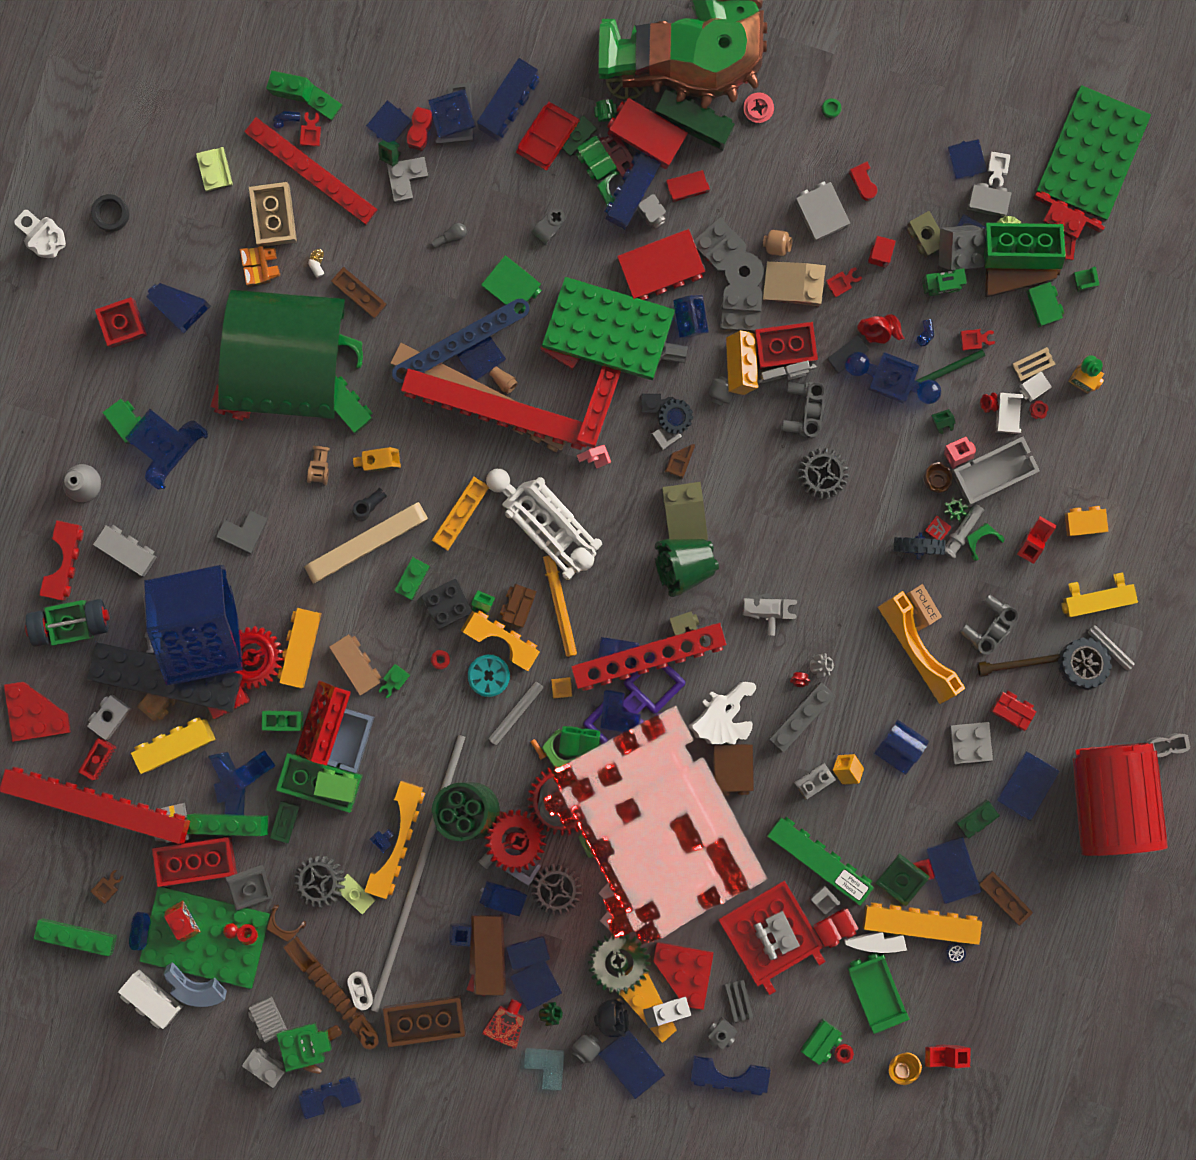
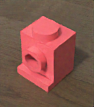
(962, 445)

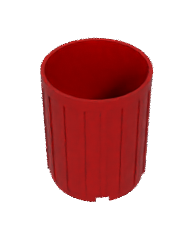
(1119, 800)

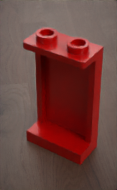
(647, 132)

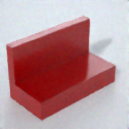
(688, 186)

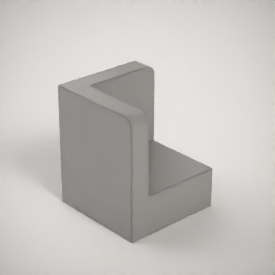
(665, 438)
(824, 899)

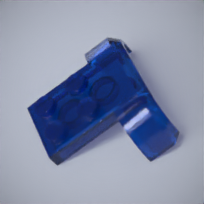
(163, 444)

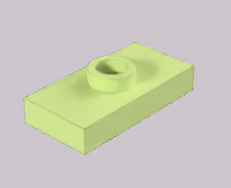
(356, 894)

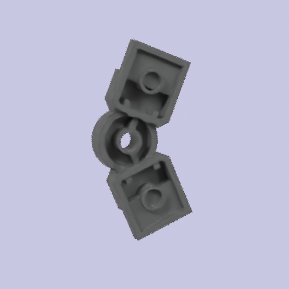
(728, 254)

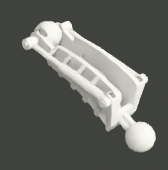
(544, 506)

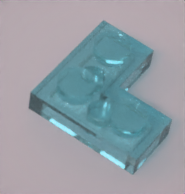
(551, 1062)

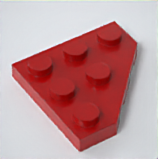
(33, 714)
(685, 971)

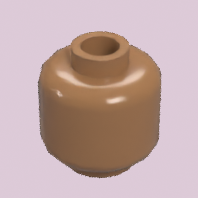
(777, 242)

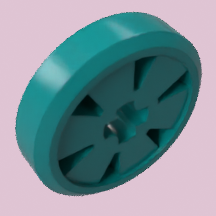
(490, 663)

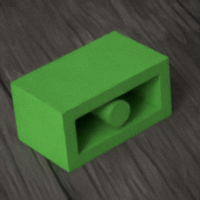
(336, 786)

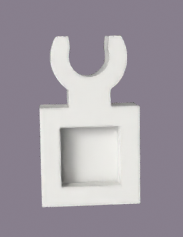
(998, 165)

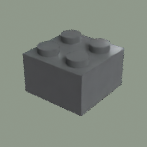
(961, 247)

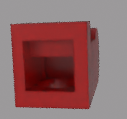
(862, 182)

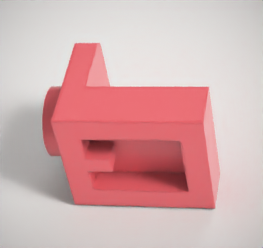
(598, 455)

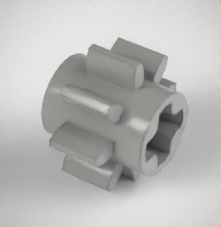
(821, 665)

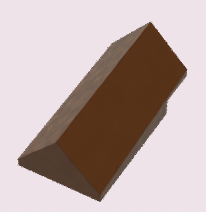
(488, 954)

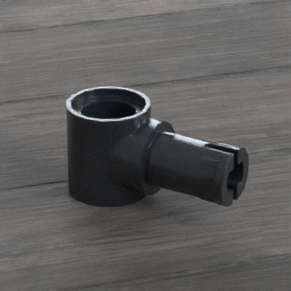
(369, 504)

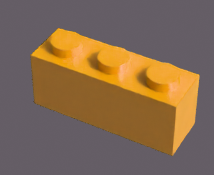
(742, 362)

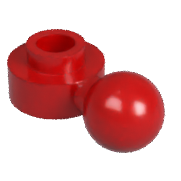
(231, 931)

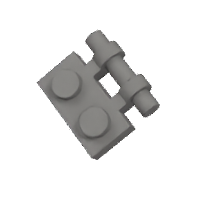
(782, 933)

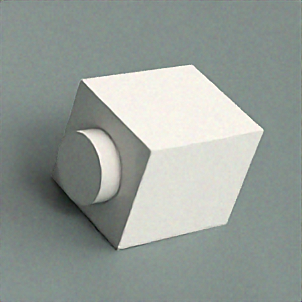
(1034, 387)

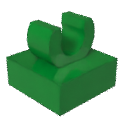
(482, 601)

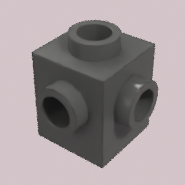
(721, 1026)

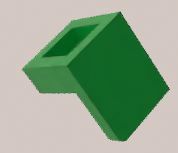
(1086, 279)

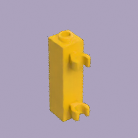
(1099, 600)

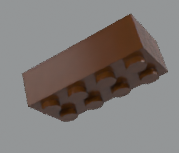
(424, 1021)

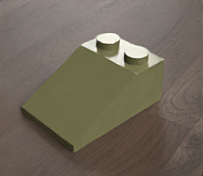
(685, 511)

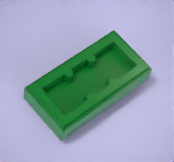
(324, 103)

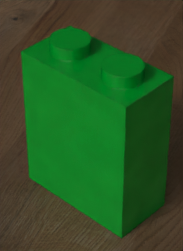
(510, 283)

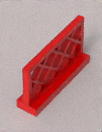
(326, 730)

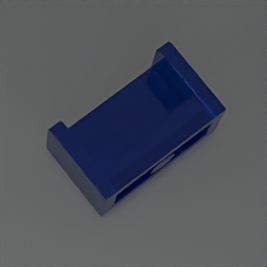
(503, 898)
(528, 952)

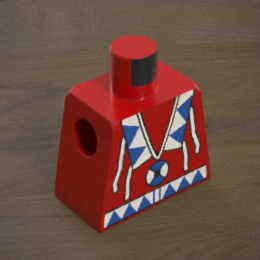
(181, 922)

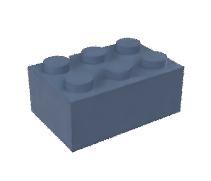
(351, 740)

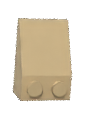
(794, 283)

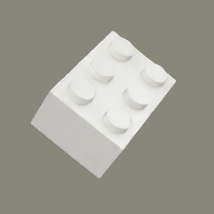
(150, 999)

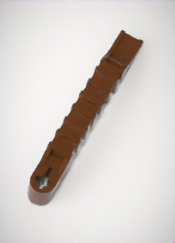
(309, 963)

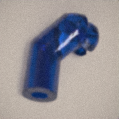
(285, 116)

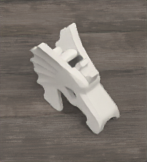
(716, 724)

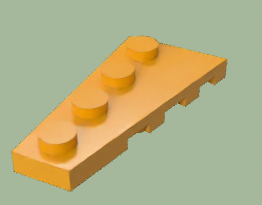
(646, 997)

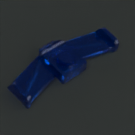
(227, 789)

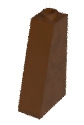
(1008, 279)

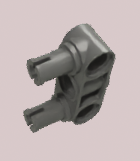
(812, 411)
(996, 630)

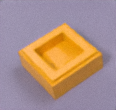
(561, 687)

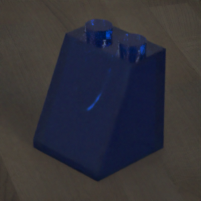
(178, 306)

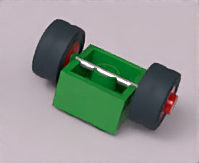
(67, 623)

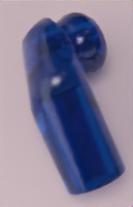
(928, 333)

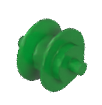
(1091, 366)

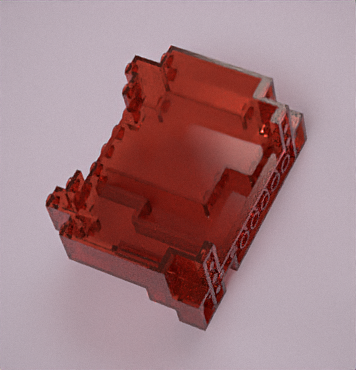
(655, 827)

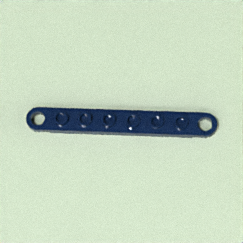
(463, 339)

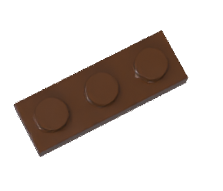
(359, 292)
(1005, 898)

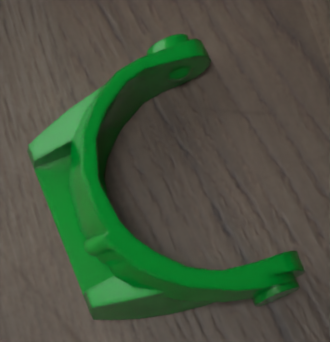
(604, 188)
(355, 344)
(977, 534)

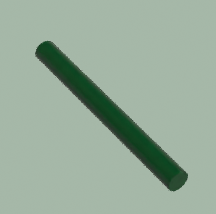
(954, 366)

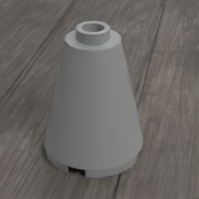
(82, 483)

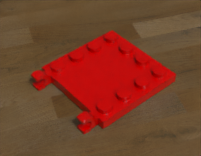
(741, 932)

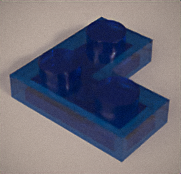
(613, 715)

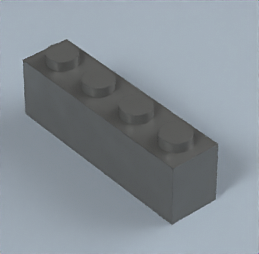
(801, 717)

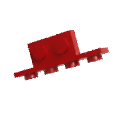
(1071, 219)

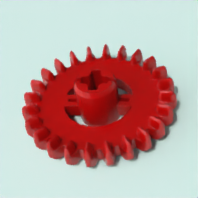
(269, 663)
(531, 833)

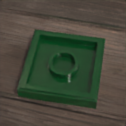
(902, 879)

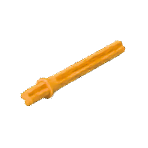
(560, 606)

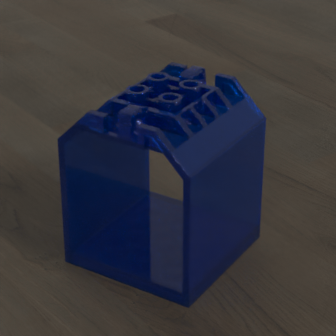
(193, 624)

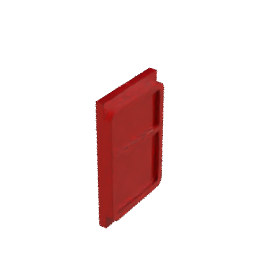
(547, 135)

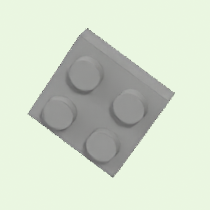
(971, 742)

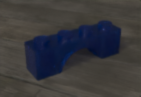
(753, 1079)

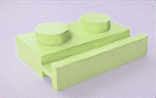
(214, 169)

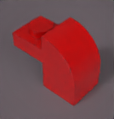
(1035, 539)
(947, 1055)

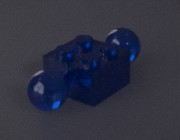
(893, 377)

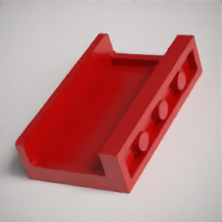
(661, 265)

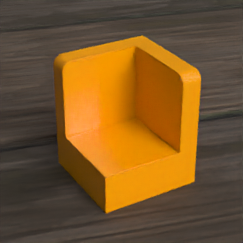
(848, 769)

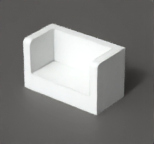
(1008, 413)

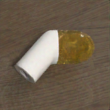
(315, 261)

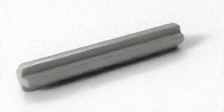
(516, 712)

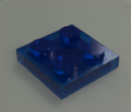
(452, 113)
(481, 358)
(536, 985)

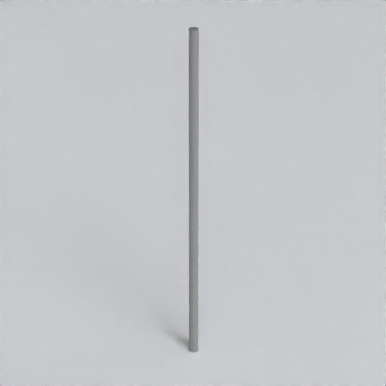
(414, 883)

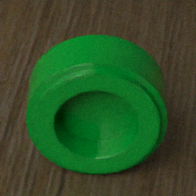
(831, 108)

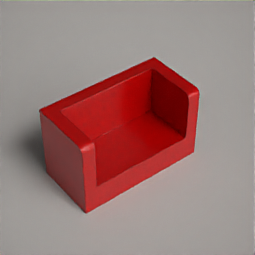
(881, 251)

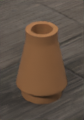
(505, 381)

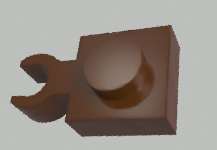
(106, 888)

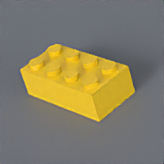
(175, 745)

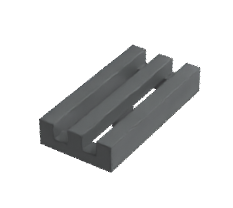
(743, 1016)

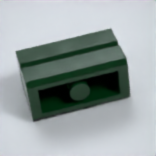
(977, 819)

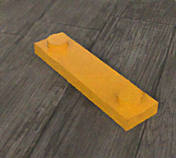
(460, 513)

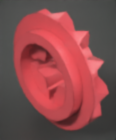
(763, 100)

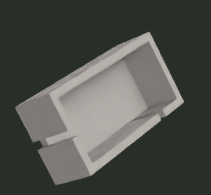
(995, 471)

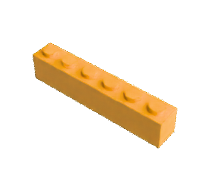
(922, 924)

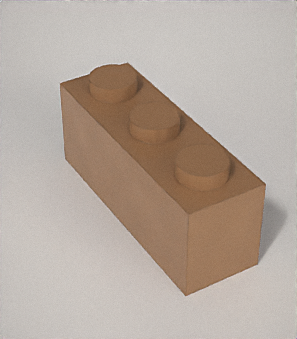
(356, 664)

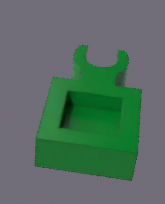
(396, 678)

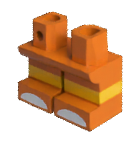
(256, 265)

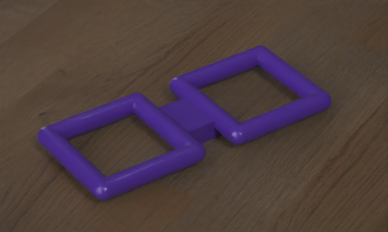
(637, 700)

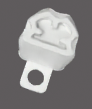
(42, 236)

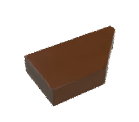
(679, 461)

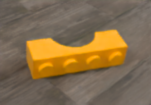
(520, 652)

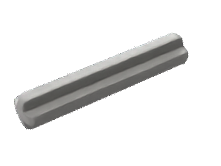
(1112, 649)

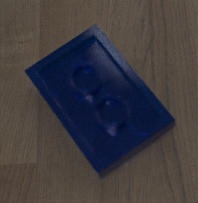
(1028, 785)
(953, 870)
(632, 1064)

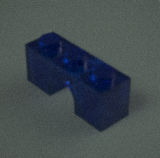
(346, 1091)

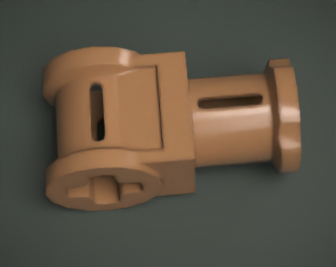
(319, 466)

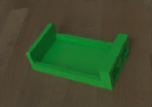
(877, 992)

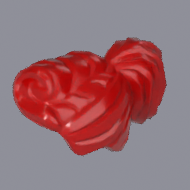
(880, 329)

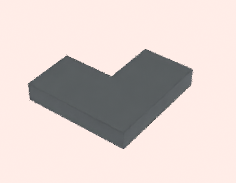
(246, 536)

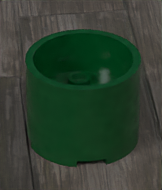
(478, 803)

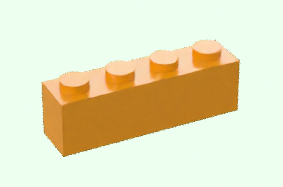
(300, 647)

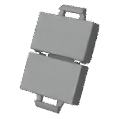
(791, 372)

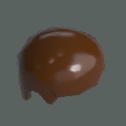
(938, 477)

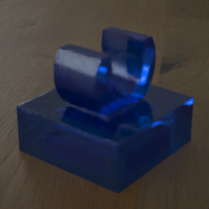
(381, 840)

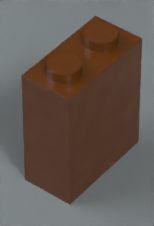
(734, 768)

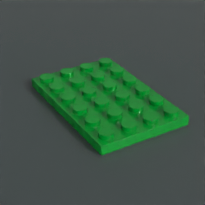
(1093, 152)
(608, 328)
(208, 952)

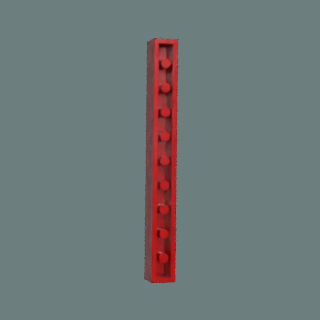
(492, 407)
(95, 806)

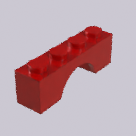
(57, 584)

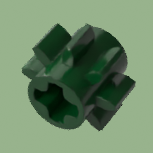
(550, 1014)

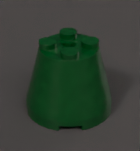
(684, 563)

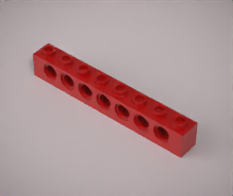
(716, 644)

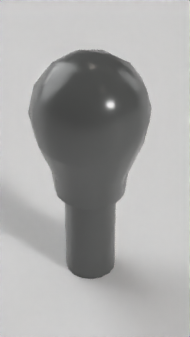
(455, 232)

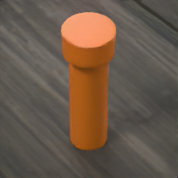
(538, 749)

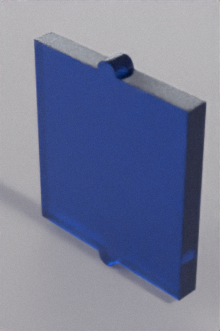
(389, 122)
(967, 159)

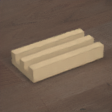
(1048, 357)

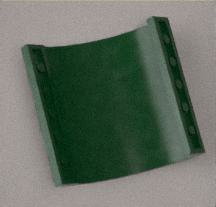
(279, 353)

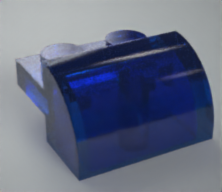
(901, 747)

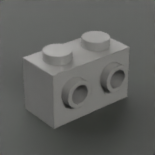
(264, 1066)

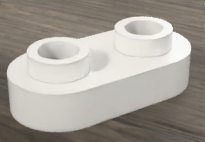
(360, 990)

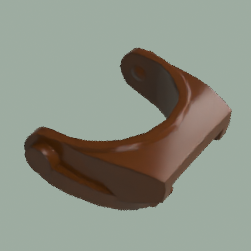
(285, 935)

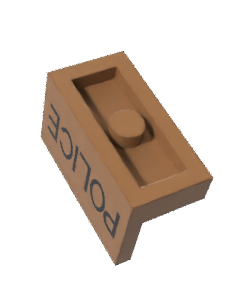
(923, 607)

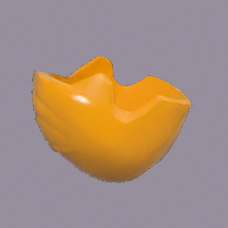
(905, 1068)

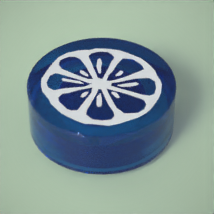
(956, 953)

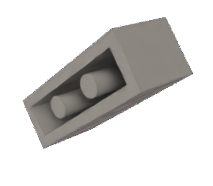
(125, 550)

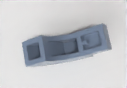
(191, 992)

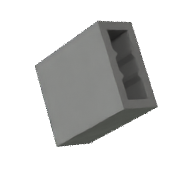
(822, 211)

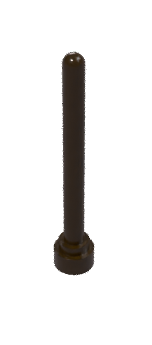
(987, 668)

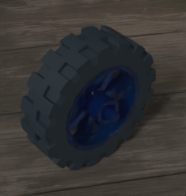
(919, 546)

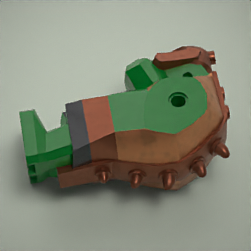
(692, 56)

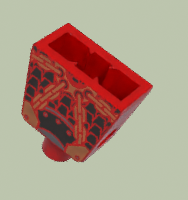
(506, 1024)

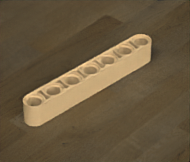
(366, 542)

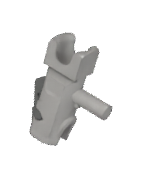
(766, 607)

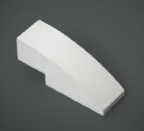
(877, 942)

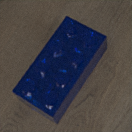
(508, 99)

